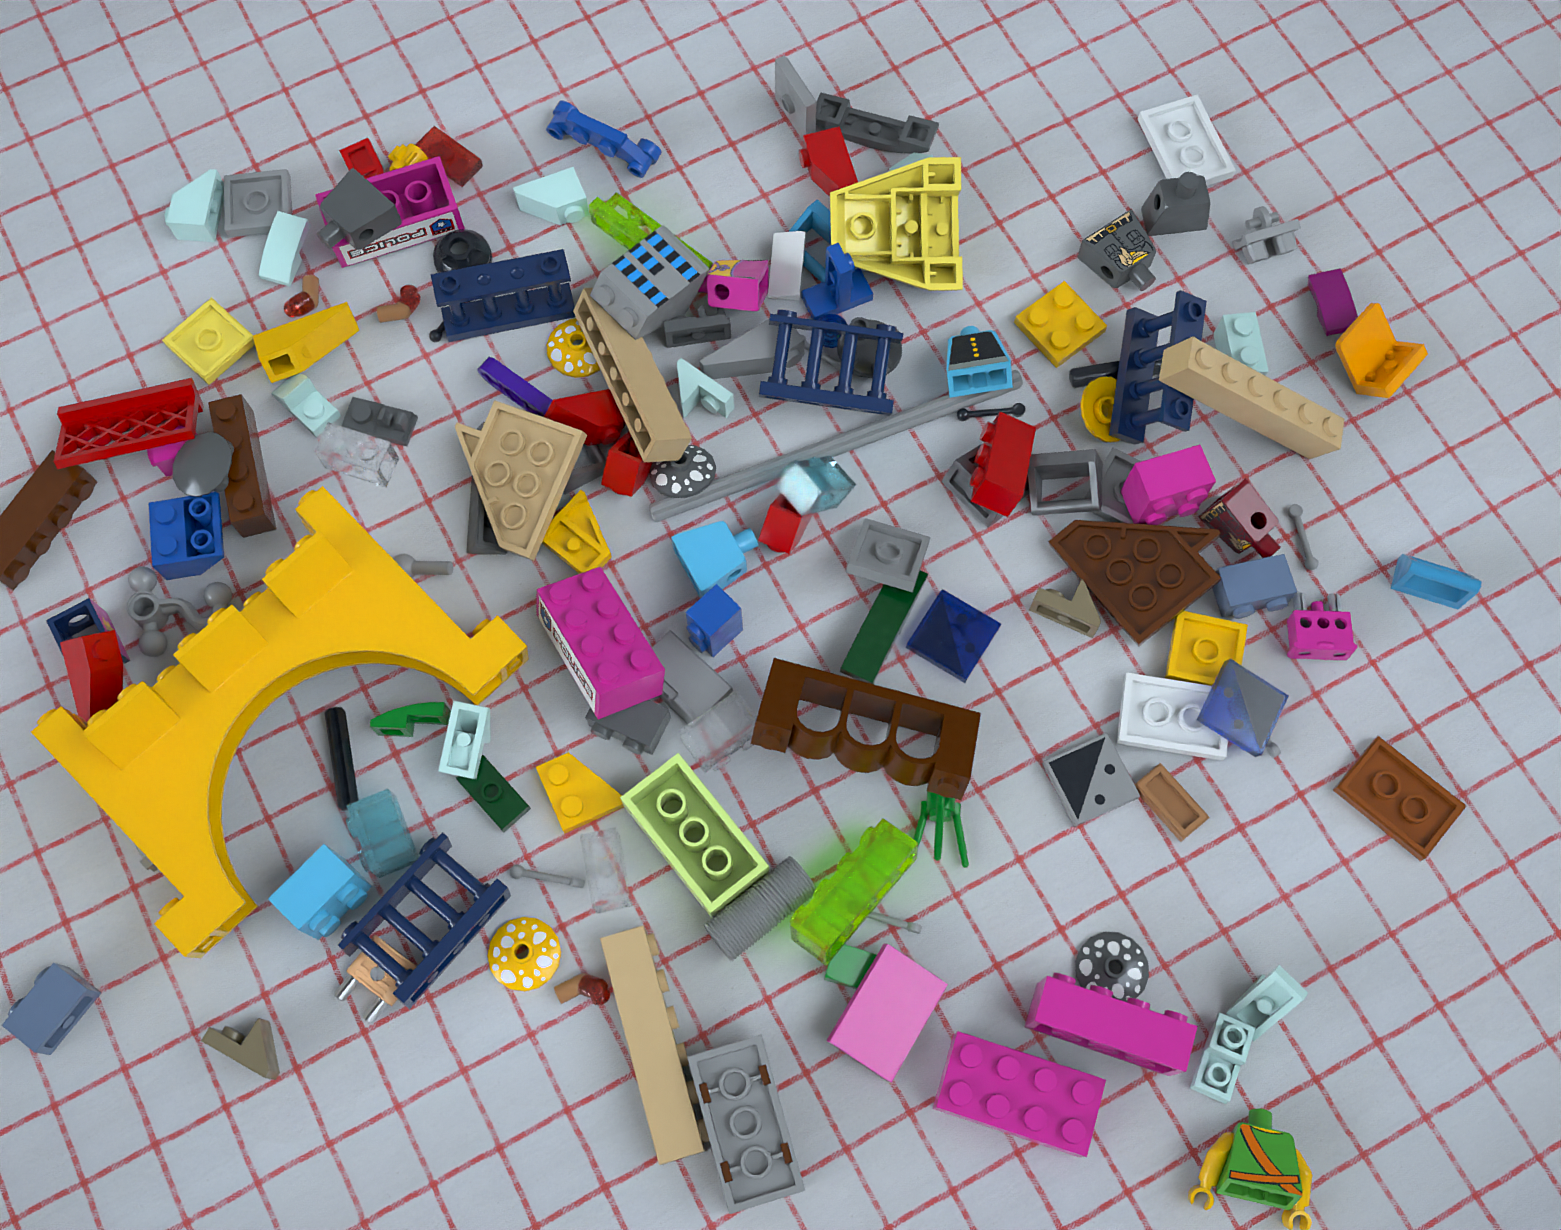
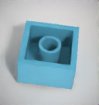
(320, 893)

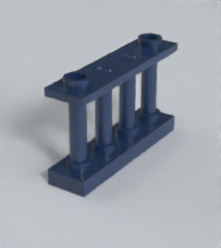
(507, 311)
(1137, 366)
(810, 390)
(436, 955)

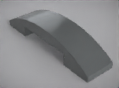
(873, 129)

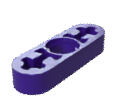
(514, 387)

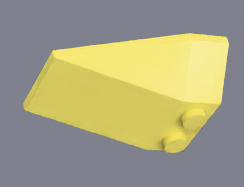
(904, 224)

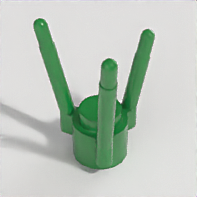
(940, 811)

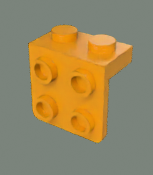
(1374, 357)

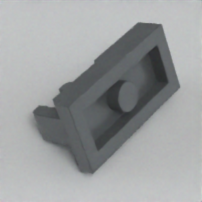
(693, 330)
(380, 421)

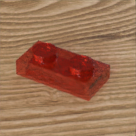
(457, 161)

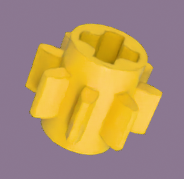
(406, 156)

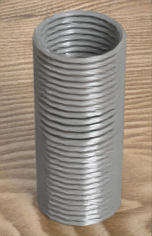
(756, 914)

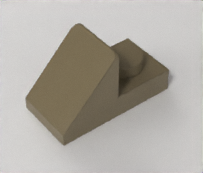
(1075, 614)
(255, 1052)

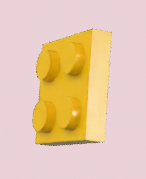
(1060, 324)
(1202, 646)

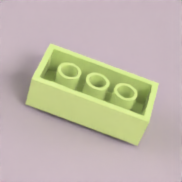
(695, 835)

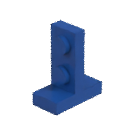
(842, 287)

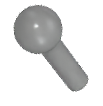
(414, 567)

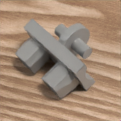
(1254, 243)

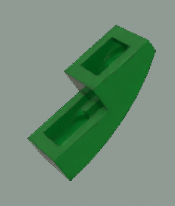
(401, 721)

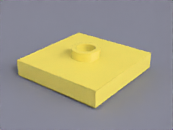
(209, 341)

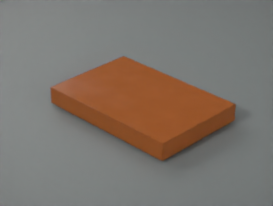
(1399, 798)

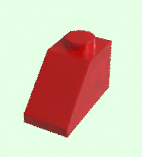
(590, 412)
(625, 468)
(783, 526)

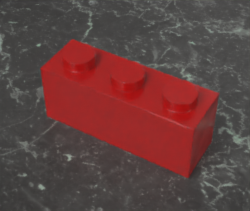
(1002, 463)

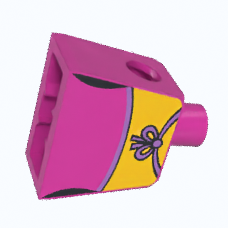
(737, 284)

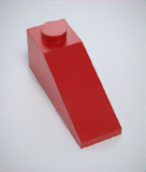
(827, 160)
(94, 671)

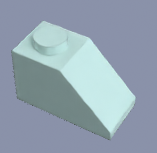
(554, 198)
(197, 208)

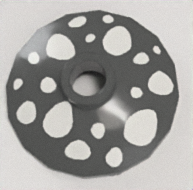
(684, 476)
(1093, 962)

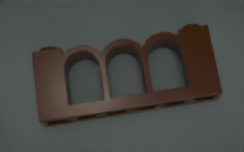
(954, 727)

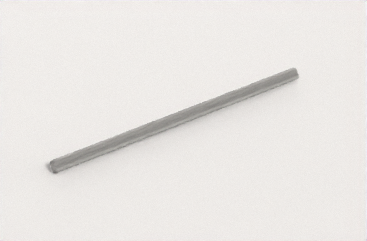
(829, 447)

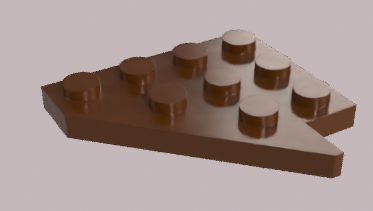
(1139, 570)

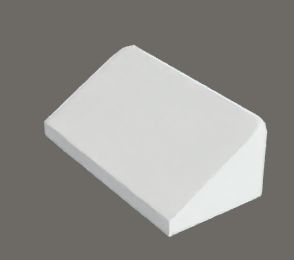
(787, 265)

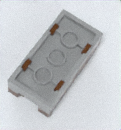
(745, 1124)

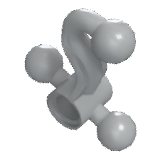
(153, 642)

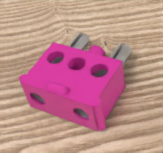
(1319, 632)

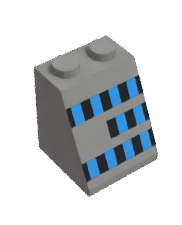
(650, 283)

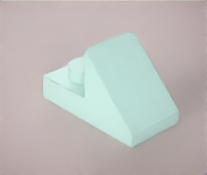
(698, 386)
(306, 403)
(465, 739)
(1268, 1001)

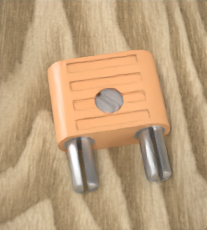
(374, 978)

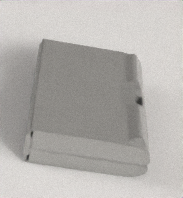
(689, 681)

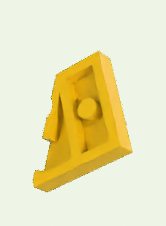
(577, 536)
(576, 792)

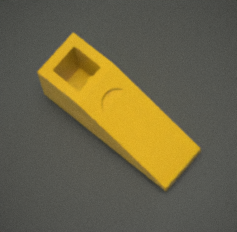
(304, 341)

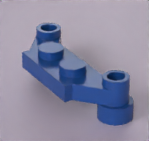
(608, 140)

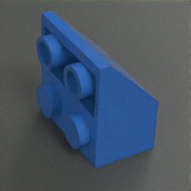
(186, 535)

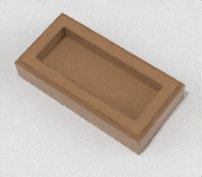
(1171, 802)

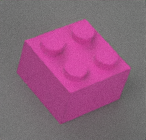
(1168, 486)

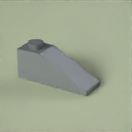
(751, 353)

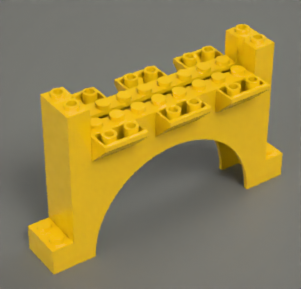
(168, 747)

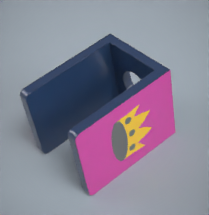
(64, 630)

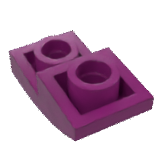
(1333, 300)

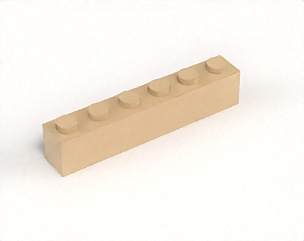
(634, 384)
(1251, 398)
(653, 1046)

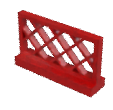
(114, 414)

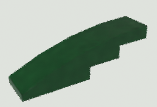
(880, 631)

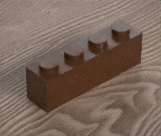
(248, 488)
(38, 516)

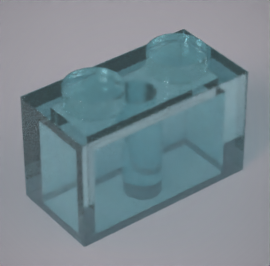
(815, 484)
(381, 833)

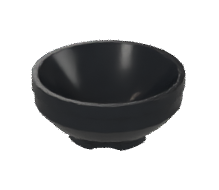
(477, 253)

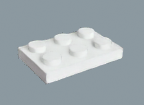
(1186, 140)
(1163, 717)

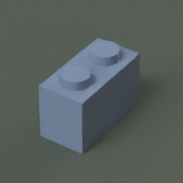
(1254, 586)
(50, 1008)

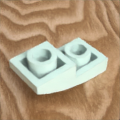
(282, 248)
(1222, 1057)

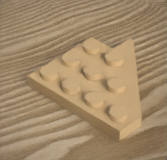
(520, 472)

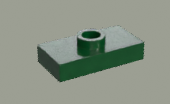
(495, 795)

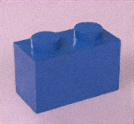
(714, 621)

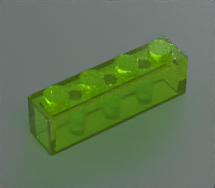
(853, 891)

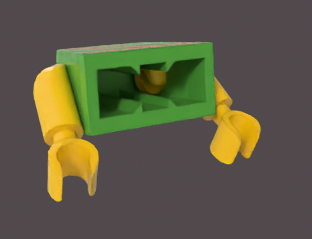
(1259, 1168)

